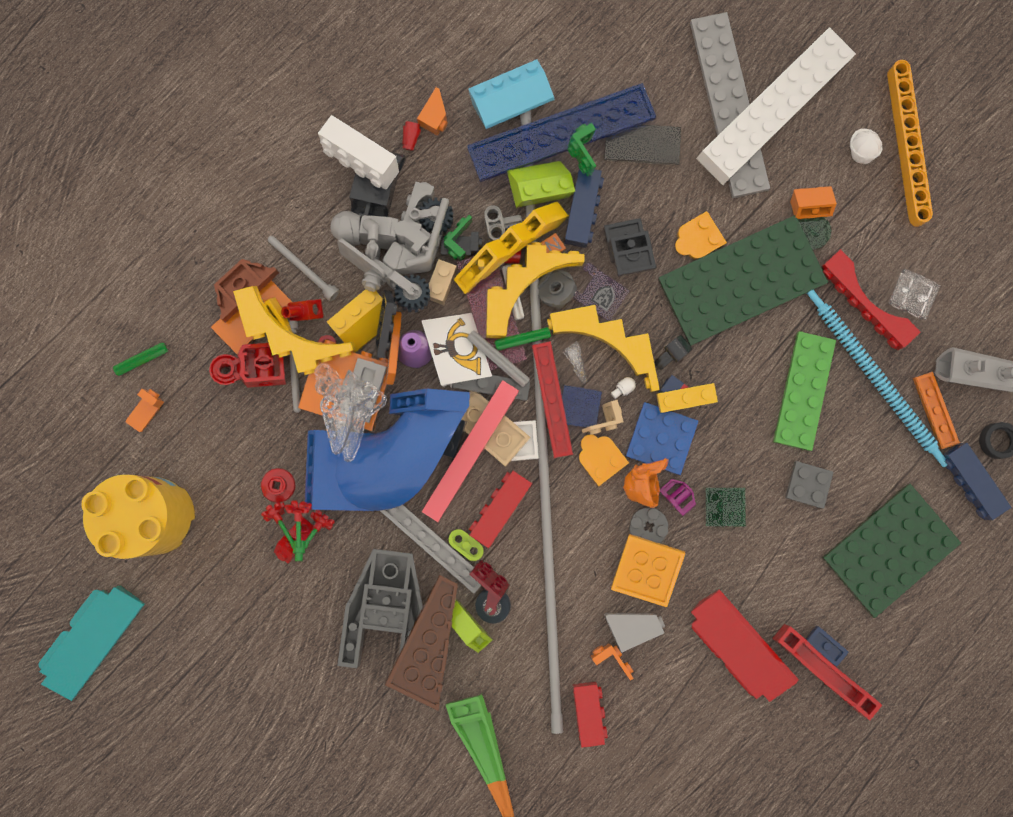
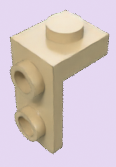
(613, 416)

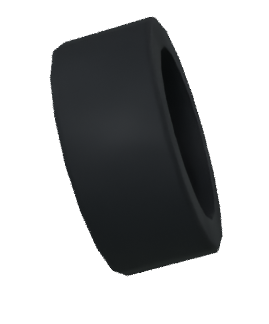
(985, 443)

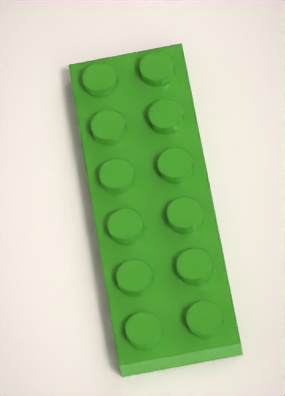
(804, 391)

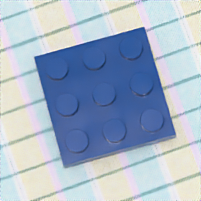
(661, 437)

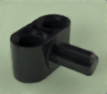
(674, 351)

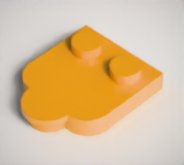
(699, 237)
(601, 458)

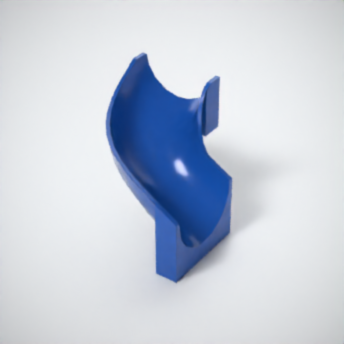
(390, 463)

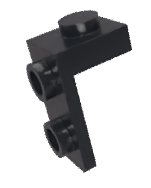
(469, 244)

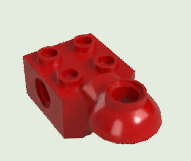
(253, 366)

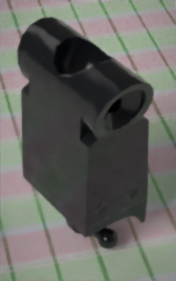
(371, 200)

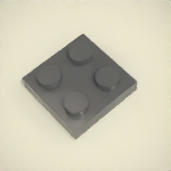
(809, 484)

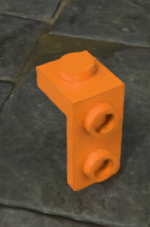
(145, 409)
(602, 653)

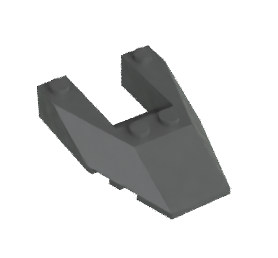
(382, 600)

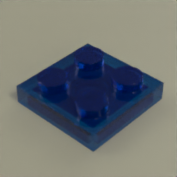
(581, 406)

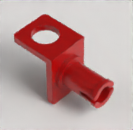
(302, 310)

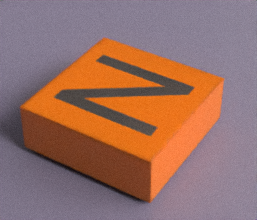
(553, 243)

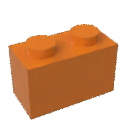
(813, 202)

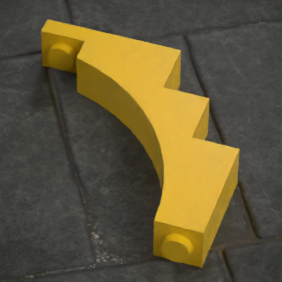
(513, 240)
(633, 349)

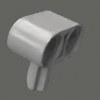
(500, 223)

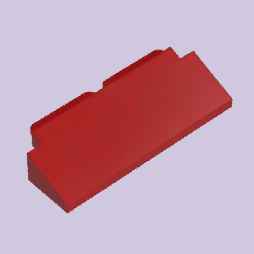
(741, 648)

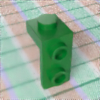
(454, 249)

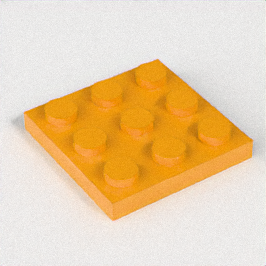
(648, 570)

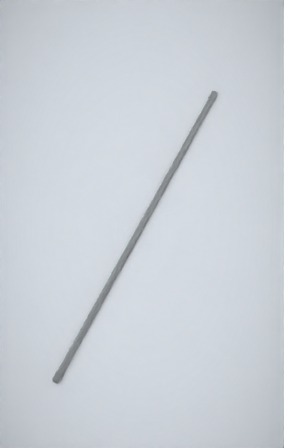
(556, 715)

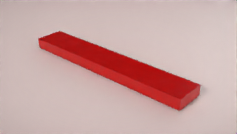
(552, 399)

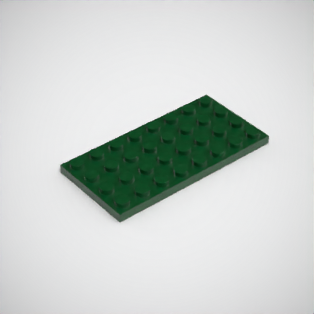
(742, 280)

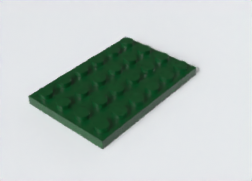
(891, 550)

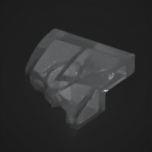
(574, 355)

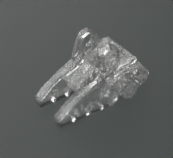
(350, 408)

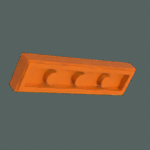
(393, 352)
(936, 410)

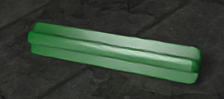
(523, 338)
(140, 359)

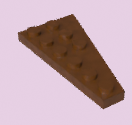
(424, 655)

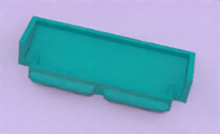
(93, 635)

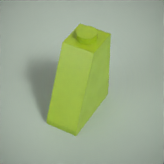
(469, 628)

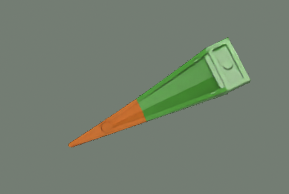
(477, 732)

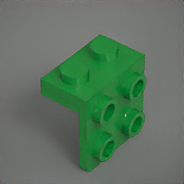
(578, 151)

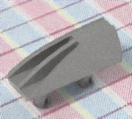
(975, 369)

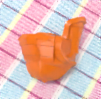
(642, 483)

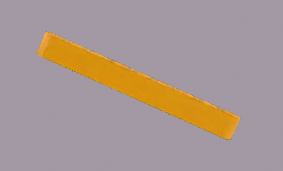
(913, 135)

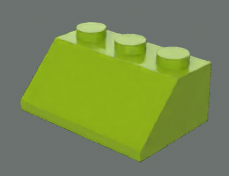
(540, 183)

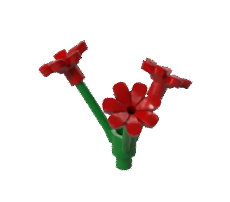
(297, 509)

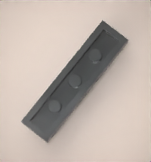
(490, 385)

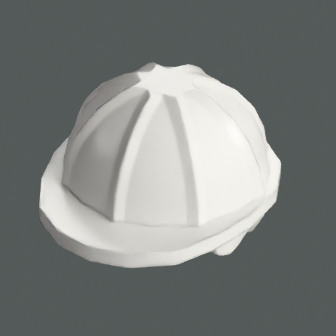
(865, 146)

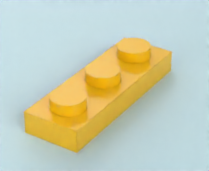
(687, 398)

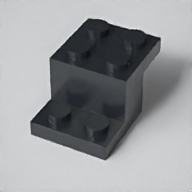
(629, 247)

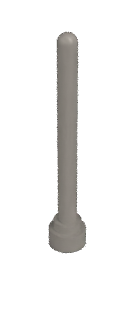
(330, 292)
(294, 373)

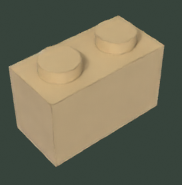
(442, 281)

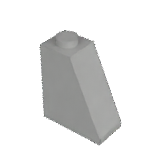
(634, 628)

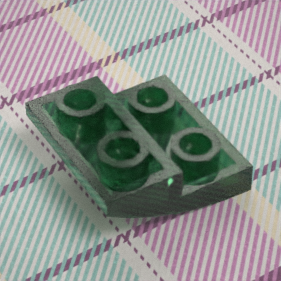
(725, 507)

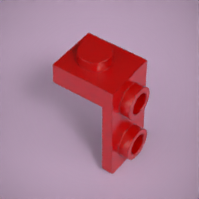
(283, 548)

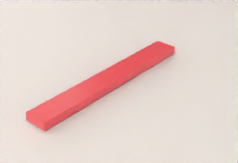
(470, 451)

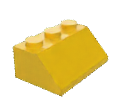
(358, 319)

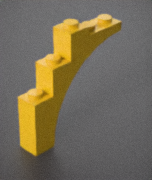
(518, 279)
(259, 320)

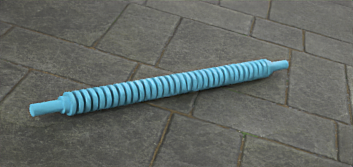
(902, 409)

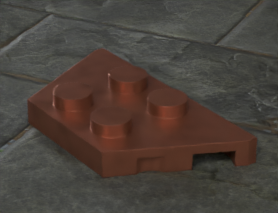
(241, 276)

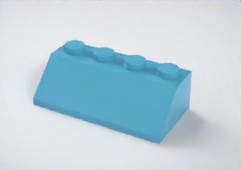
(511, 94)

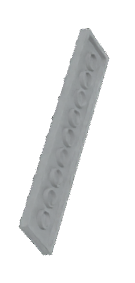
(726, 93)

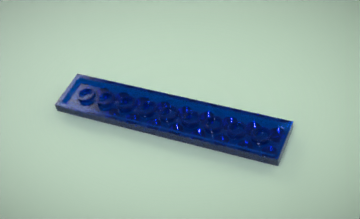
(552, 134)

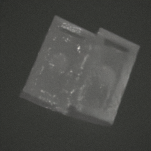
(914, 294)

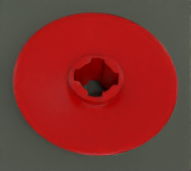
(286, 487)

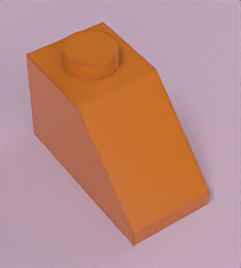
(433, 114)

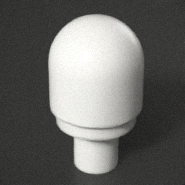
(624, 387)

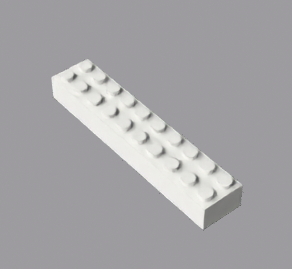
(775, 106)

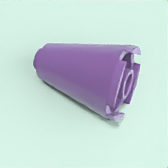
(415, 355)

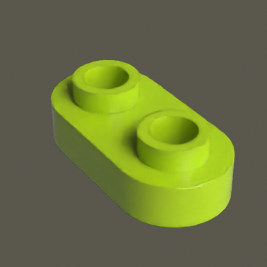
(466, 544)

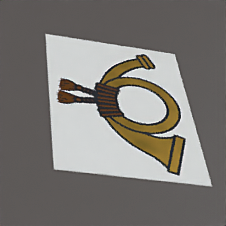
(452, 352)

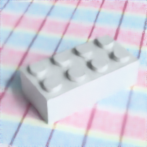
(358, 153)

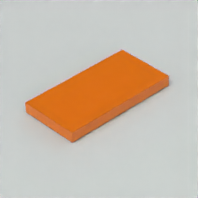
(233, 330)

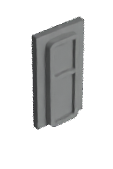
(370, 372)

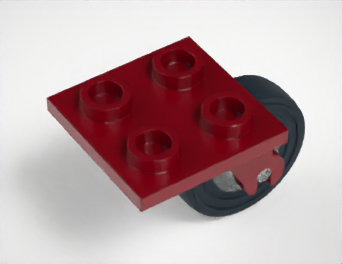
(492, 603)

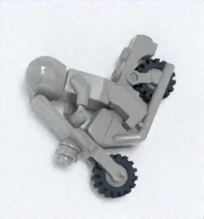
(408, 245)

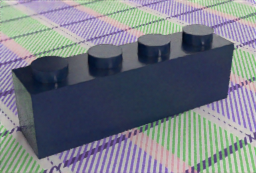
(582, 209)
(976, 482)

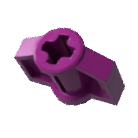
(679, 496)

